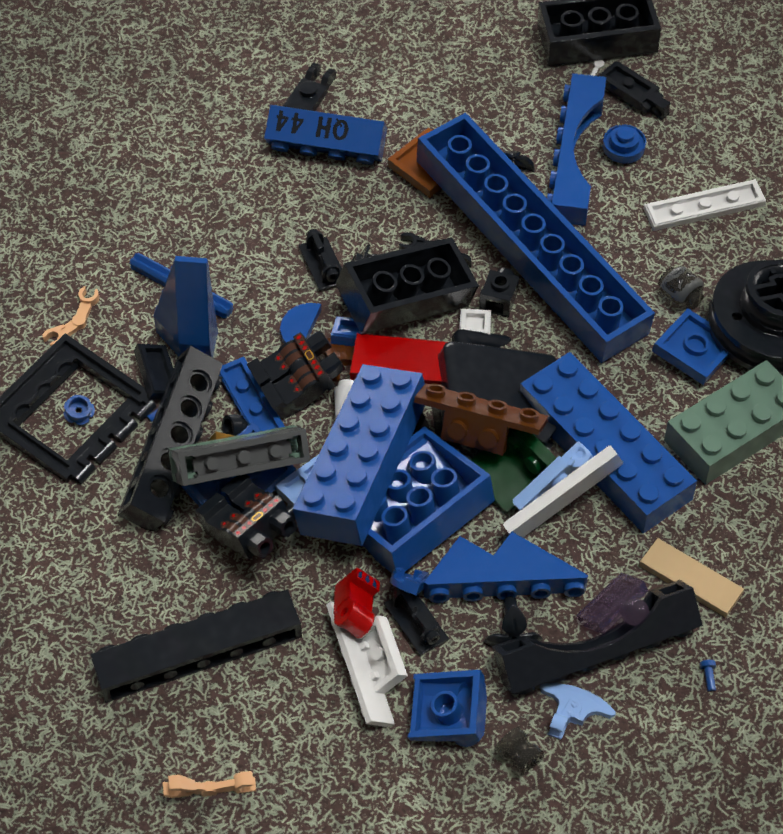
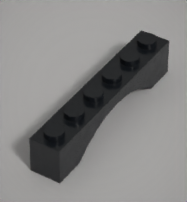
(532, 662)

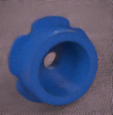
(74, 403)

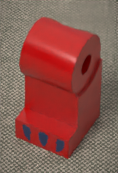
(354, 602)

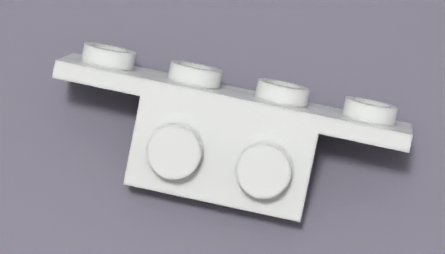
(373, 667)

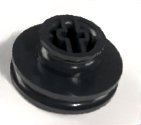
(755, 299)

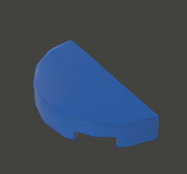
(299, 319)
(410, 583)

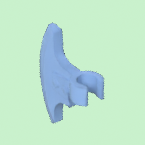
(573, 706)

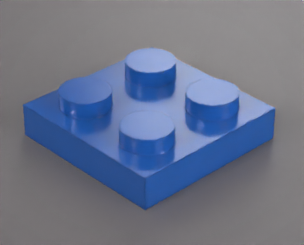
(691, 347)

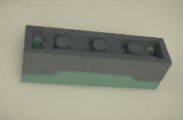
(239, 455)

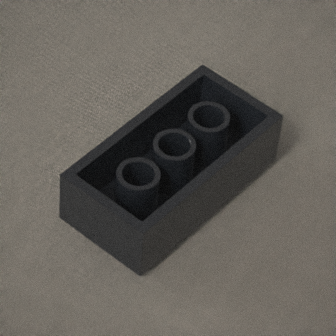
(597, 29)
(406, 285)

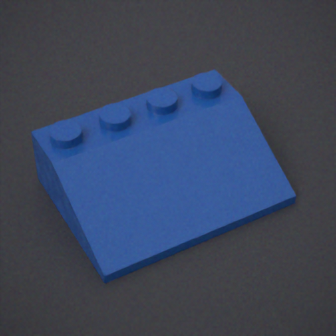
(426, 501)

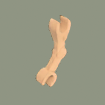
(78, 321)
(182, 786)

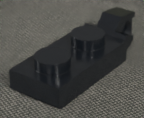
(635, 90)

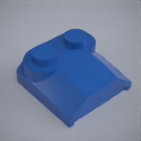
(449, 707)

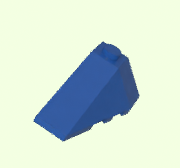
(187, 308)

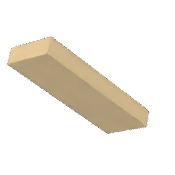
(709, 586)

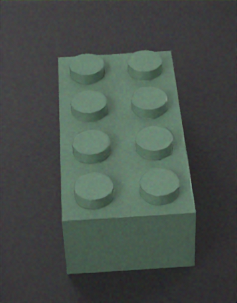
(729, 423)

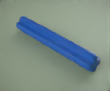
(160, 273)

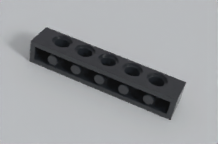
(139, 502)

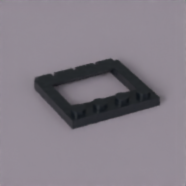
(42, 380)

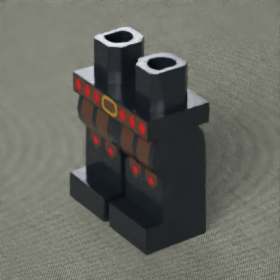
(296, 374)
(246, 518)

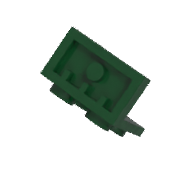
(516, 468)

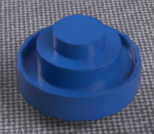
(624, 144)

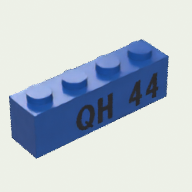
(325, 134)

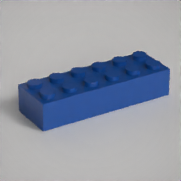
(583, 410)
(360, 456)

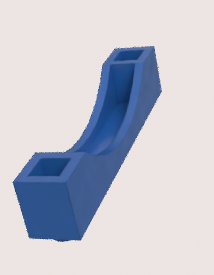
(584, 106)

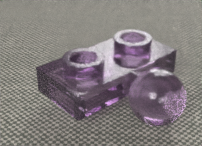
(616, 600)

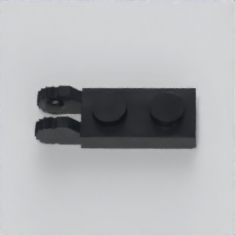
(309, 93)

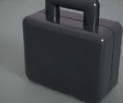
(479, 366)

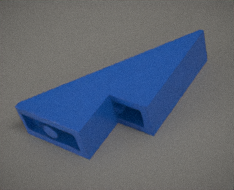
(512, 571)

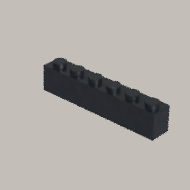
(196, 645)

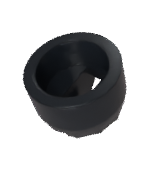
(233, 424)

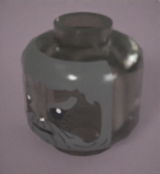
(681, 288)

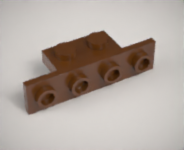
(479, 421)

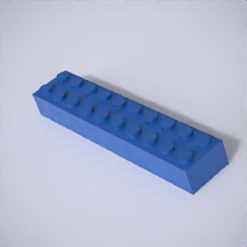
(535, 237)

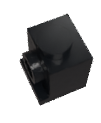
(499, 287)

